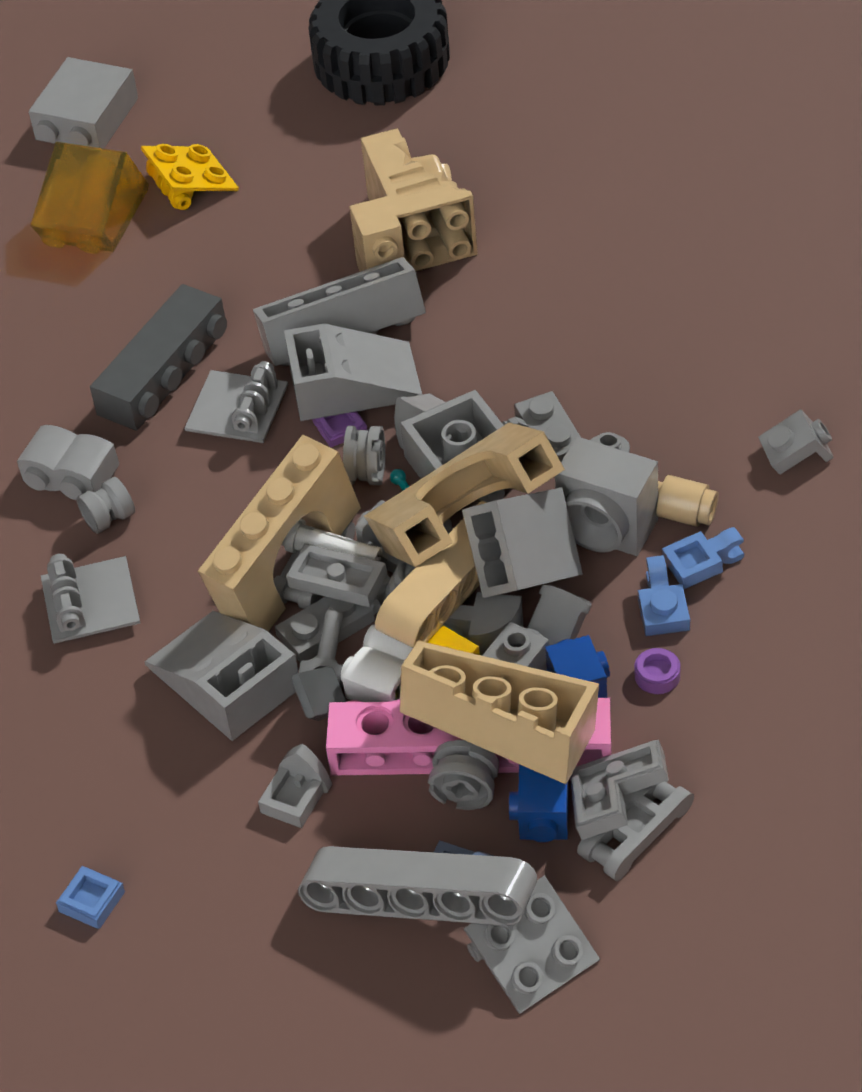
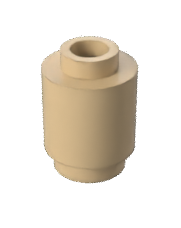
(686, 501)

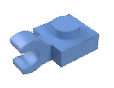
(700, 559)
(661, 605)

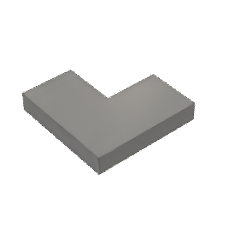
(601, 786)

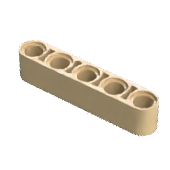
(430, 592)

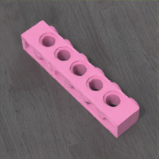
(404, 748)

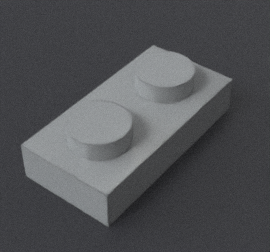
(337, 575)

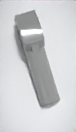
(327, 646)

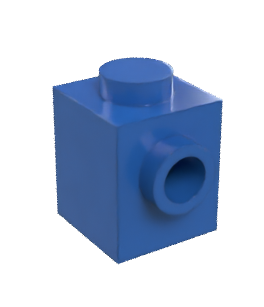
(579, 660)
(539, 807)

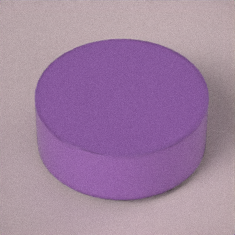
(657, 671)

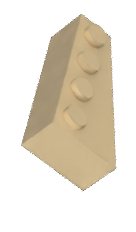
(501, 706)

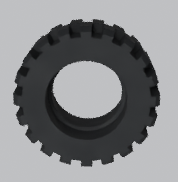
(379, 47)

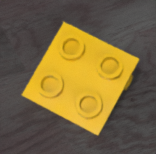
(185, 169)

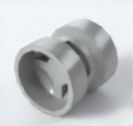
(105, 505)

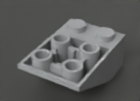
(347, 370)
(227, 671)

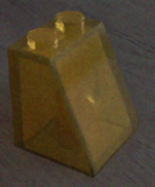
(88, 198)

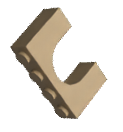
(304, 486)
(413, 520)

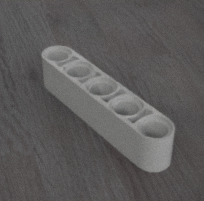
(418, 885)

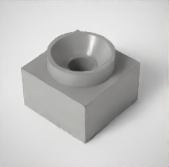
(609, 496)

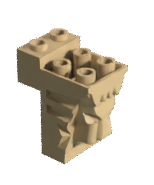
(410, 208)

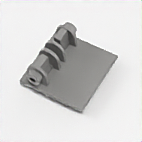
(238, 404)
(88, 597)
(535, 952)

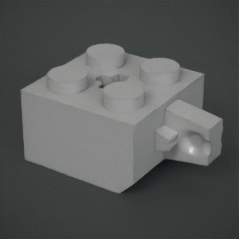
(446, 432)

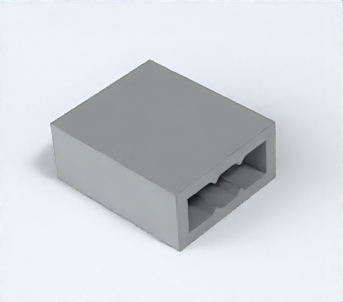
(83, 103)
(522, 542)

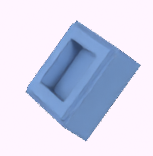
(90, 897)

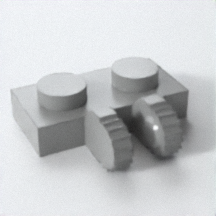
(546, 415)

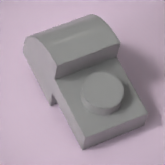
(486, 618)

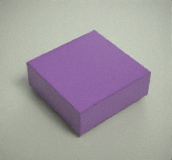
(334, 427)

